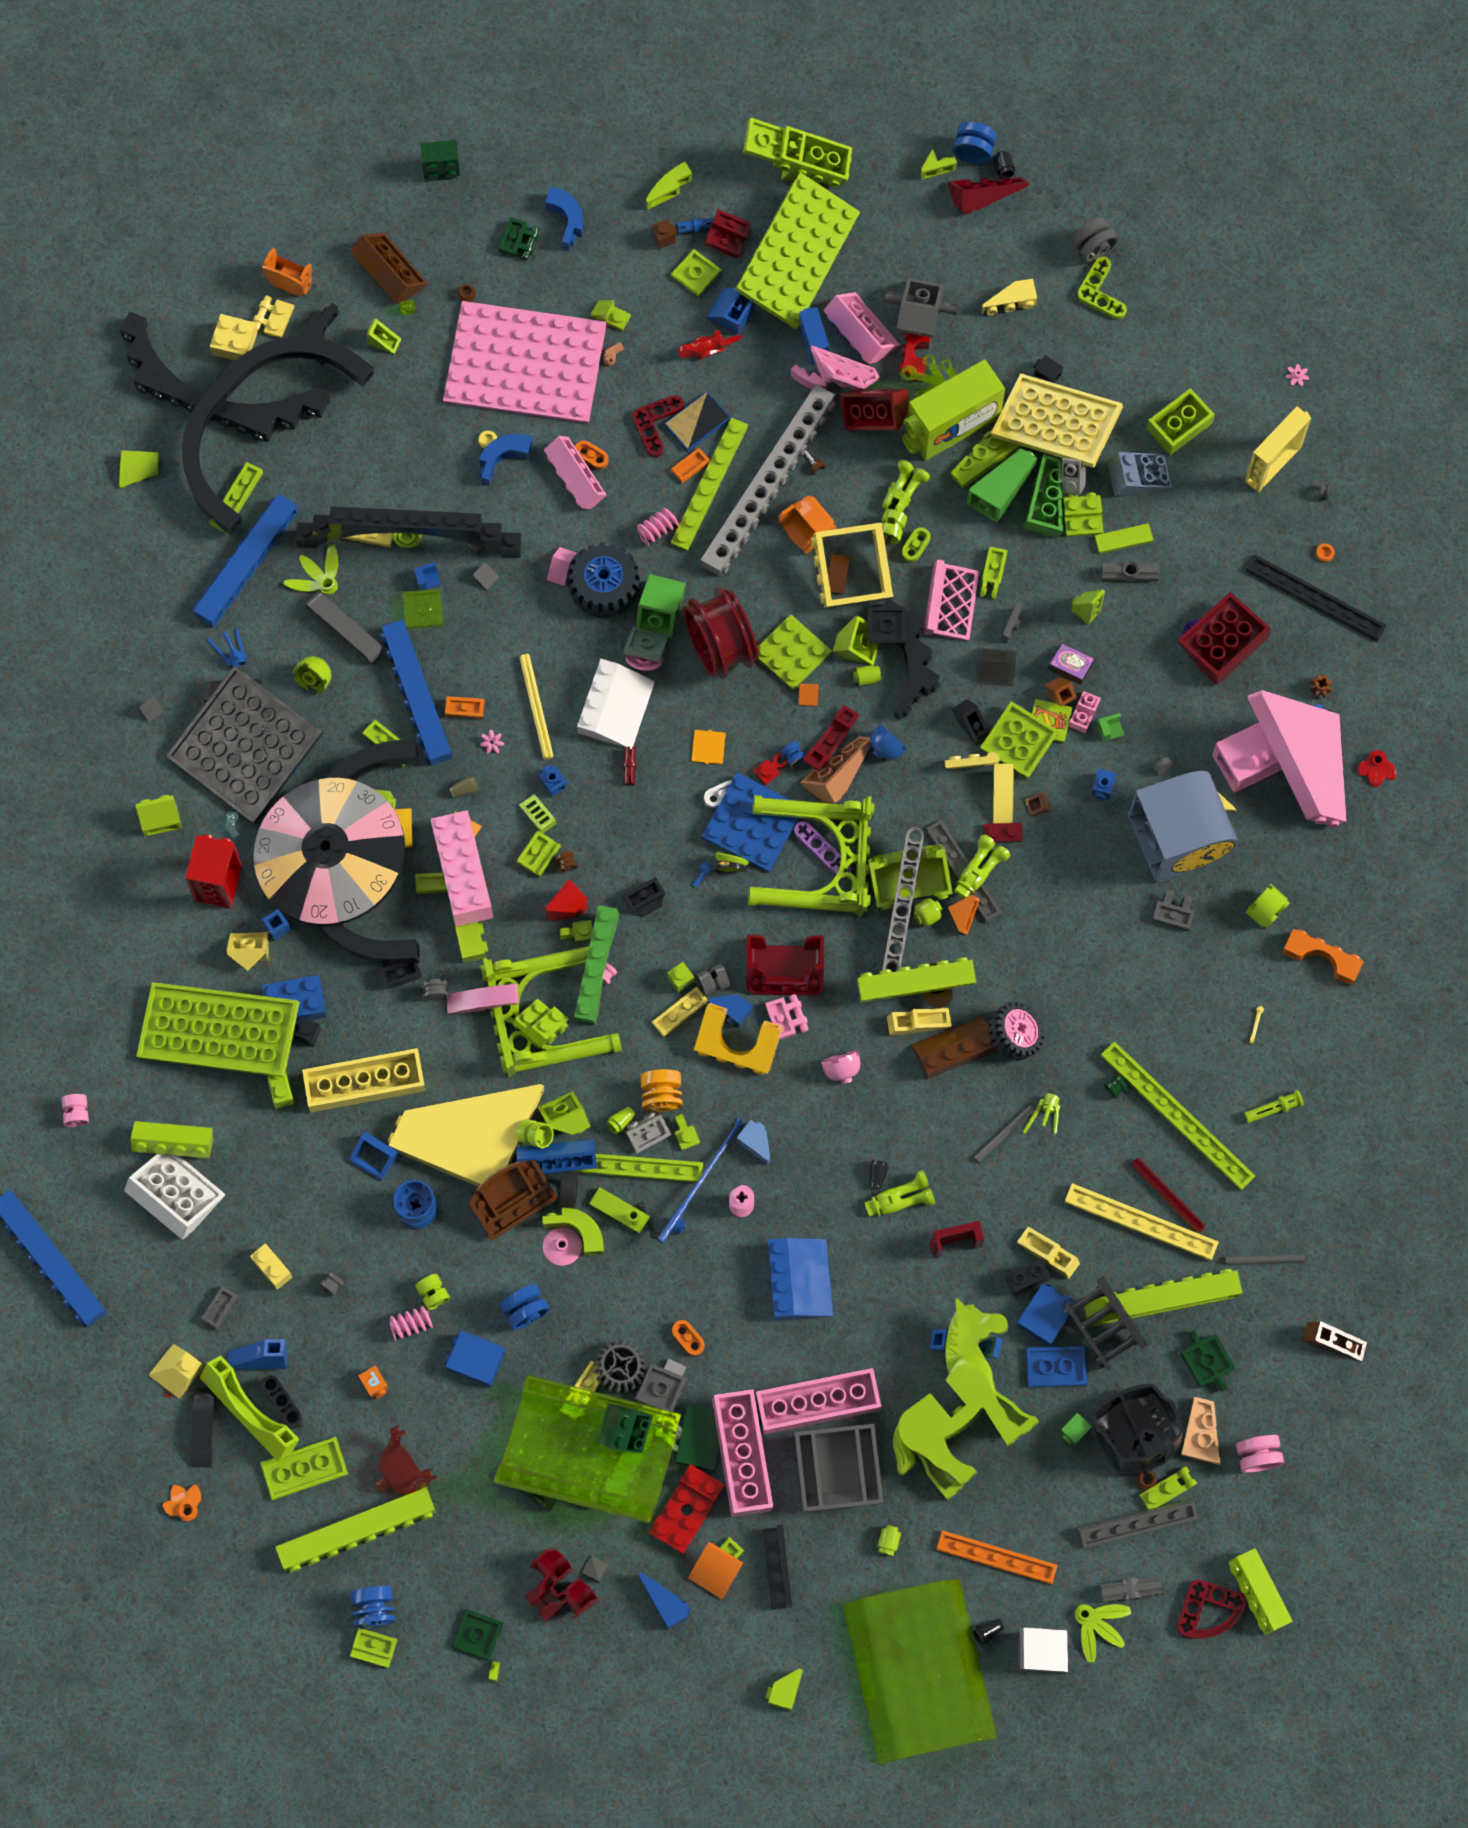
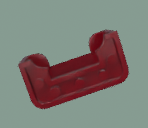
(785, 968)

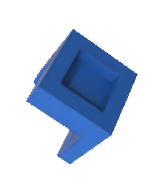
(427, 576)

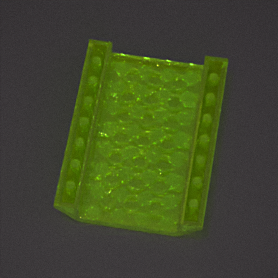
(558, 1453)
(919, 1670)

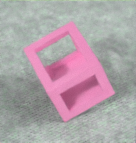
(1246, 757)

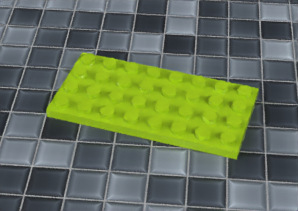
(797, 250)
(218, 1029)

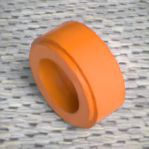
(1324, 552)

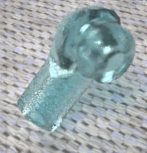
(229, 824)

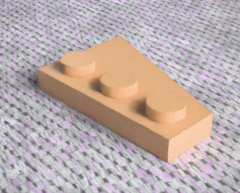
(1201, 1433)

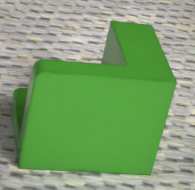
(1110, 727)

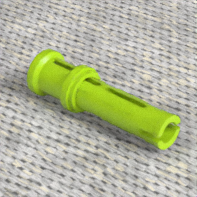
(1282, 1100)

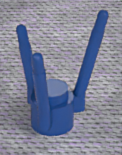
(235, 656)

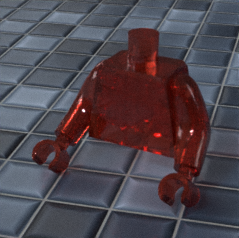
(399, 1469)

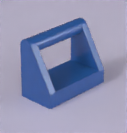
(380, 1147)

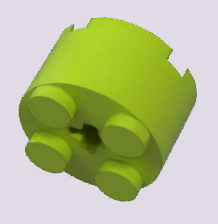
(1267, 905)

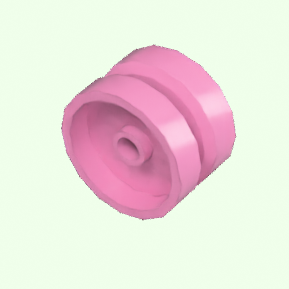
(1259, 1453)

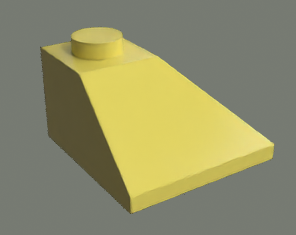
(176, 1370)

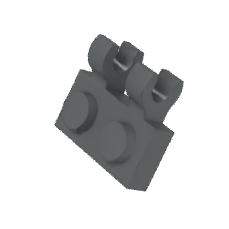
(1173, 915)

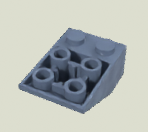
(1138, 473)

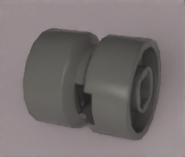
(713, 980)

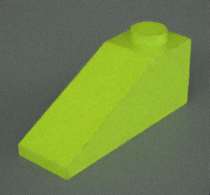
(1088, 605)

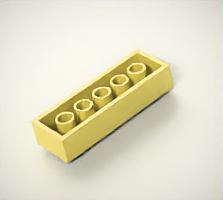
(363, 1080)

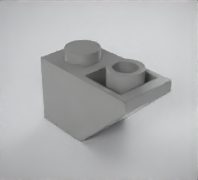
(1073, 476)

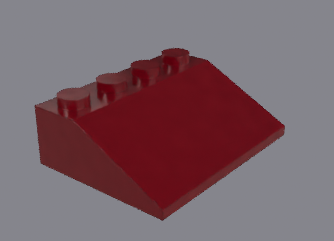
(1224, 638)

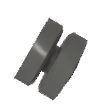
(1095, 239)

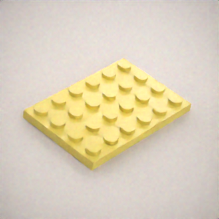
(1057, 420)

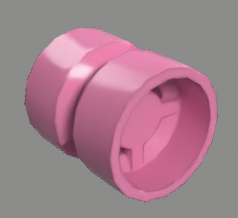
(74, 1108)

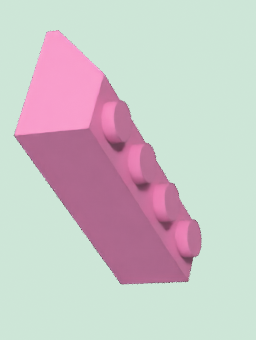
(861, 327)

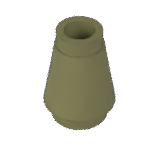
(464, 787)

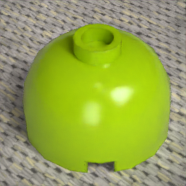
(310, 671)

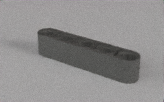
(343, 625)

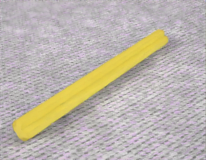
(536, 706)

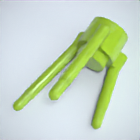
(1049, 1105)

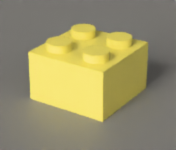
(233, 337)

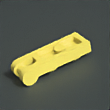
(973, 760)

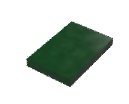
(698, 1438)

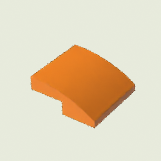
(715, 1570)

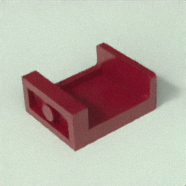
(955, 1234)

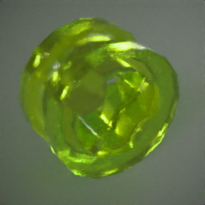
(407, 307)

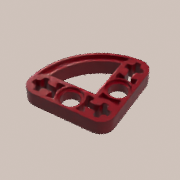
(1207, 1597)

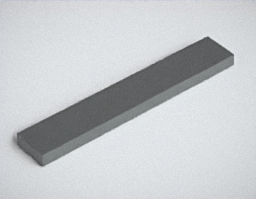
(957, 863)
(1137, 1523)

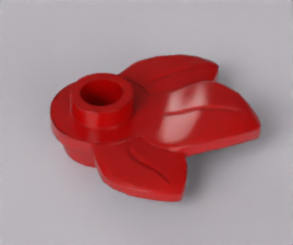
(1377, 771)

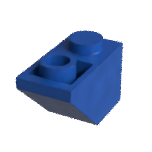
(737, 1008)

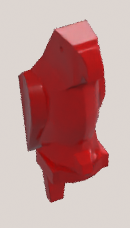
(706, 346)

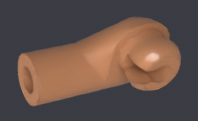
(610, 353)

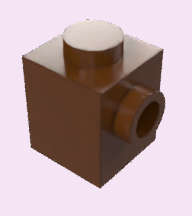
(663, 233)

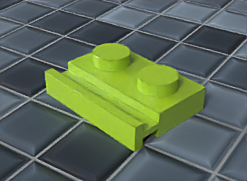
(538, 853)
(373, 1647)

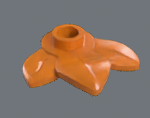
(181, 1500)

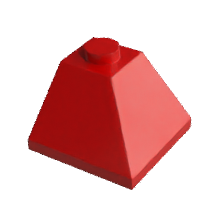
(567, 903)

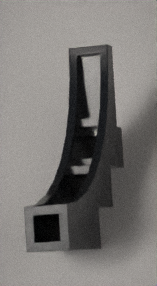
(916, 655)

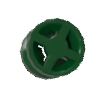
(1116, 1086)

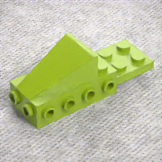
(798, 152)

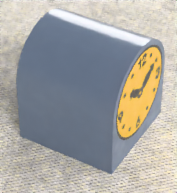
(1181, 825)

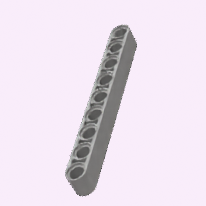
(900, 902)

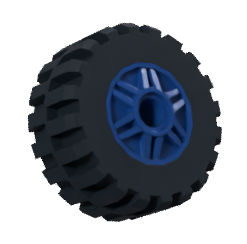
(603, 580)

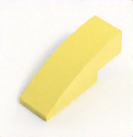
(1002, 793)
(918, 1021)
(1049, 1251)

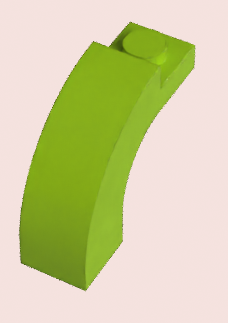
(581, 1223)

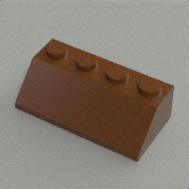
(388, 266)
(954, 1047)

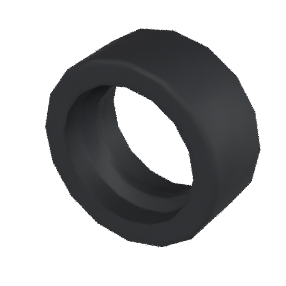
(568, 1190)

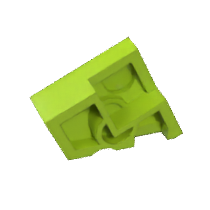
(137, 466)

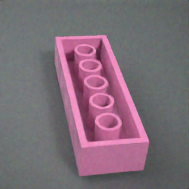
(461, 868)
(818, 1401)
(742, 1453)

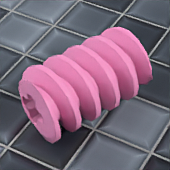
(656, 525)
(741, 1193)
(410, 1322)

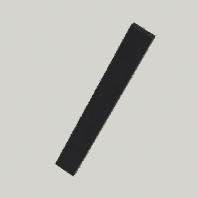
(1316, 597)

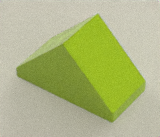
(382, 337)

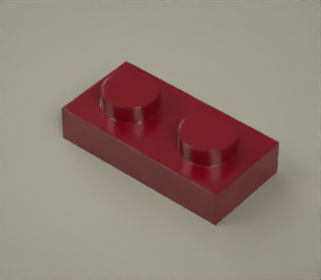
(1004, 832)

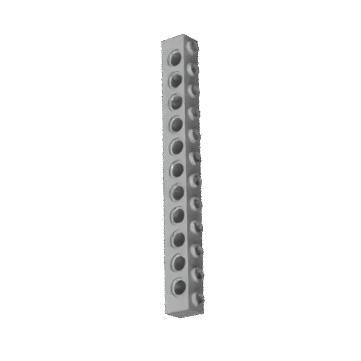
(817, 398)

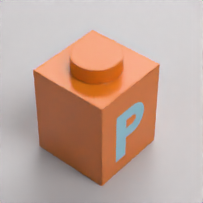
(374, 1382)

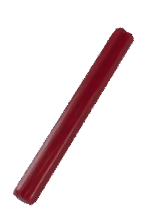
(1147, 1174)

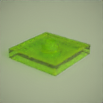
(423, 608)

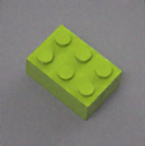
(1180, 421)

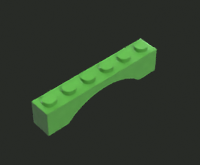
(593, 976)

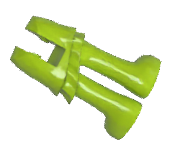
(896, 492)

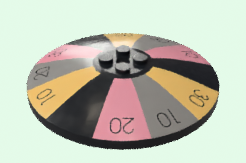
(348, 877)

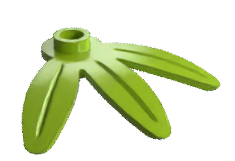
(321, 580)
(1094, 1622)

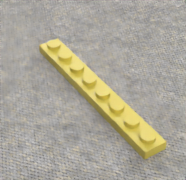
(1141, 1222)

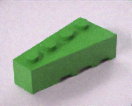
(1044, 507)

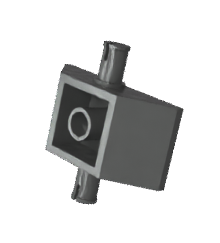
(920, 307)

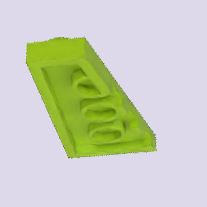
(982, 459)

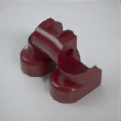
(546, 1599)

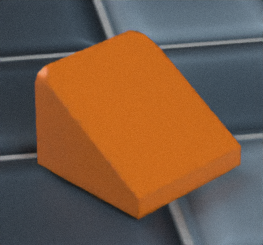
(808, 694)

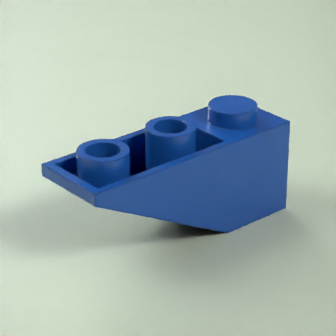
(260, 1355)

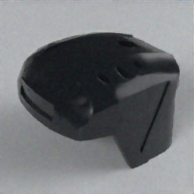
(1135, 1429)

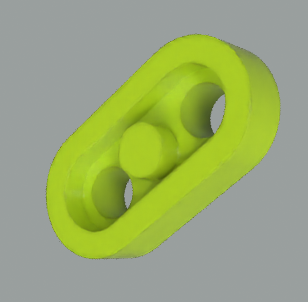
(915, 545)

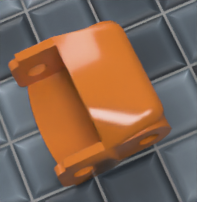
(287, 274)
(805, 519)

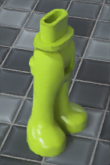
(972, 876)
(890, 1200)

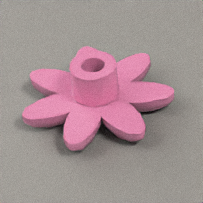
(1297, 375)
(489, 744)

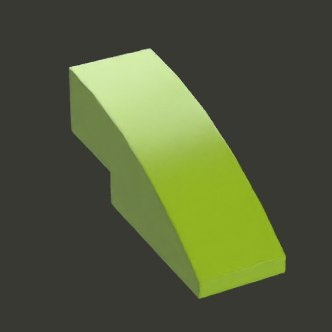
(669, 185)

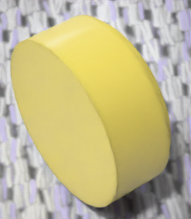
(486, 438)

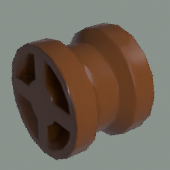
(566, 862)

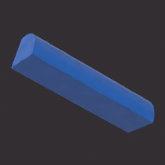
(561, 1156)

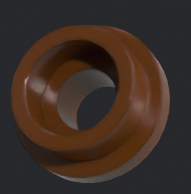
(1146, 1486)

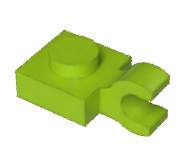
(580, 932)
(686, 1135)

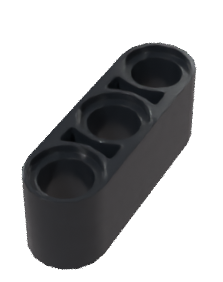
(277, 1393)

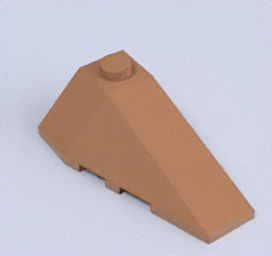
(835, 778)

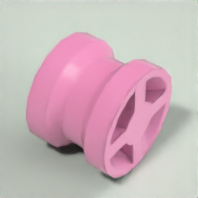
(609, 972)

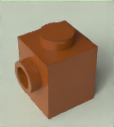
(1060, 691)

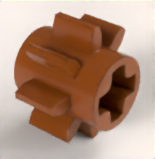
(1321, 680)

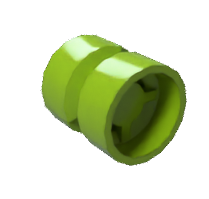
(892, 524)
(535, 1133)
(427, 1287)

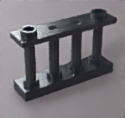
(1124, 1322)

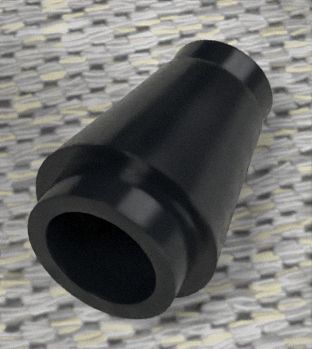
(878, 1172)
(987, 1631)

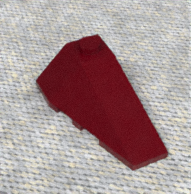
(974, 195)

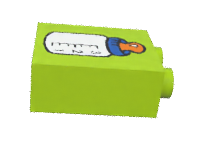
(953, 410)

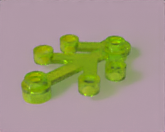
(935, 380)

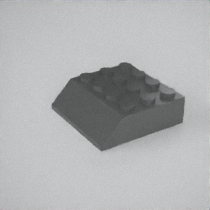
(838, 1467)

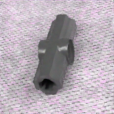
(1118, 572)
(1130, 1589)

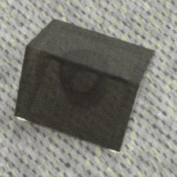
(995, 667)

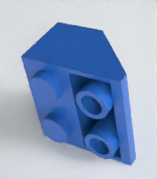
(731, 310)

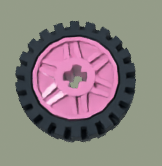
(1016, 1031)

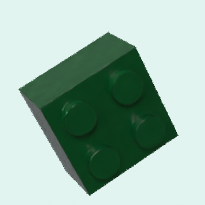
(440, 160)

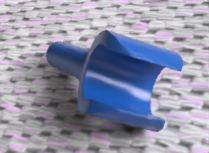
(705, 868)

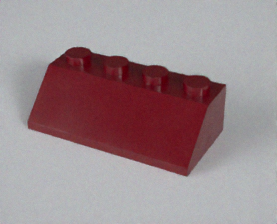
(874, 408)

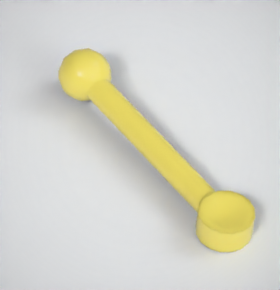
(1259, 1009)

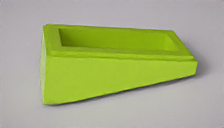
(540, 827)

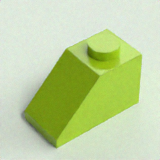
(784, 1691)

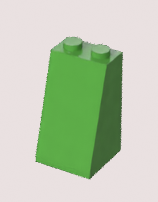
(1002, 485)

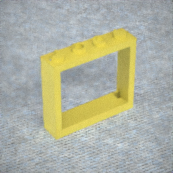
(1277, 449)
(882, 562)

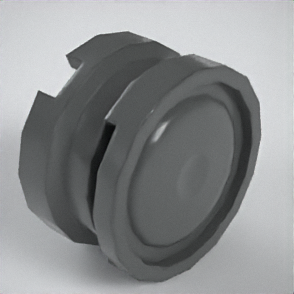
(434, 990)

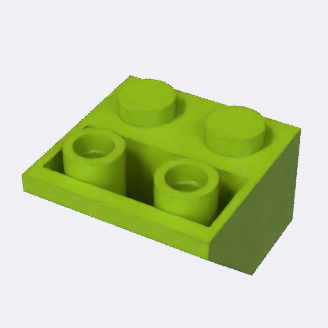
(158, 815)

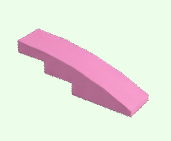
(482, 999)

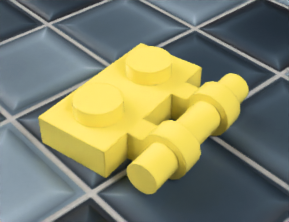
(278, 318)

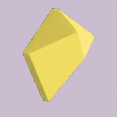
(248, 948)

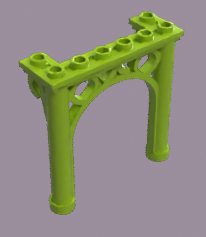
(822, 812)
(525, 1060)

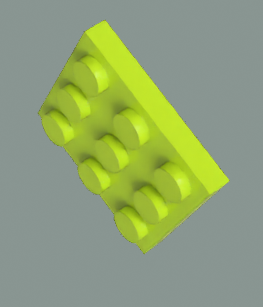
(792, 652)
(1020, 739)

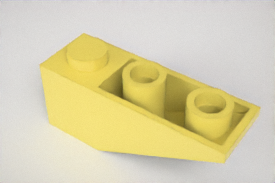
(1019, 291)

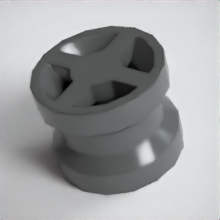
(331, 1283)

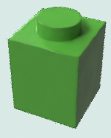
(1075, 1430)

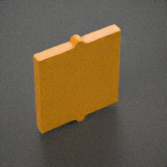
(708, 747)

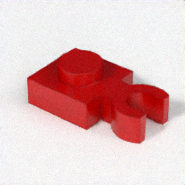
(768, 771)

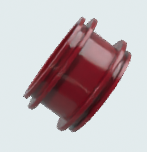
(720, 632)

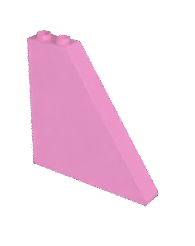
(1308, 751)

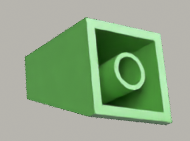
(660, 605)

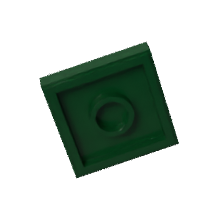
(477, 1635)

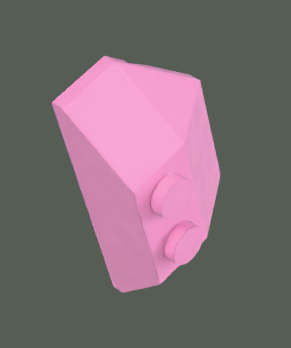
(843, 370)

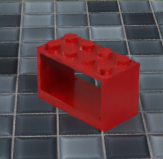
(213, 871)

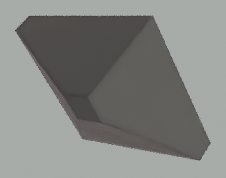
(595, 1569)

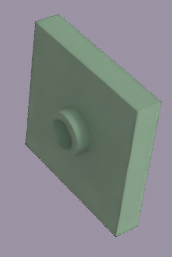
(646, 644)

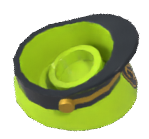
(729, 863)

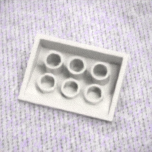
(615, 704)
(173, 1193)

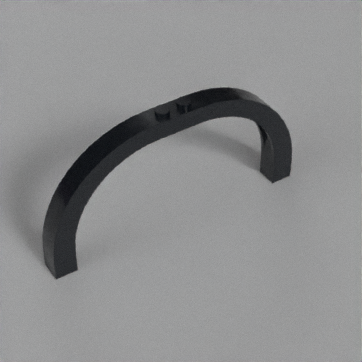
(226, 384)
(352, 768)

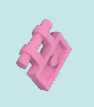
(779, 1014)

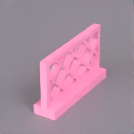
(936, 595)

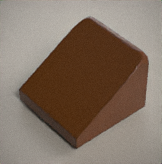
(1037, 804)

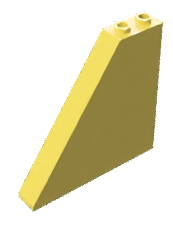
(466, 1135)

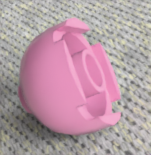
(842, 1067)

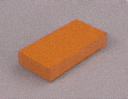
(690, 465)

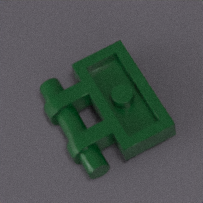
(513, 237)

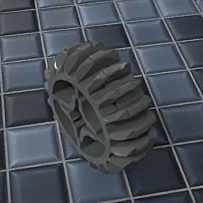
(616, 1358)

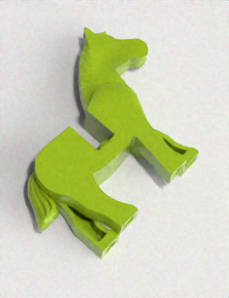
(928, 1426)

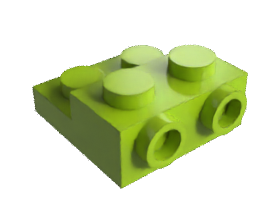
(1083, 515)
(541, 1023)

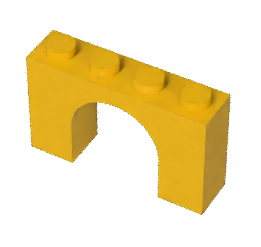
(712, 1043)

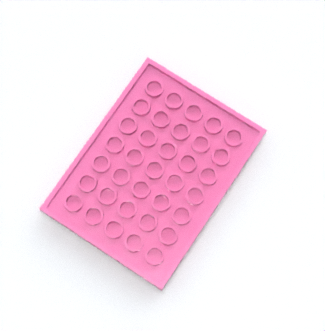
(525, 362)

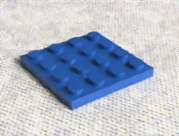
(748, 834)

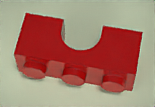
(913, 343)

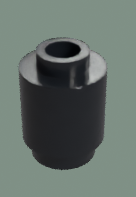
(1004, 164)

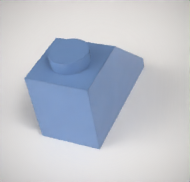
(755, 1140)

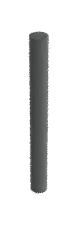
(1003, 1134)
(1264, 1259)

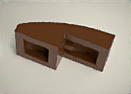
(838, 573)

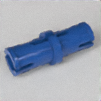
(694, 225)

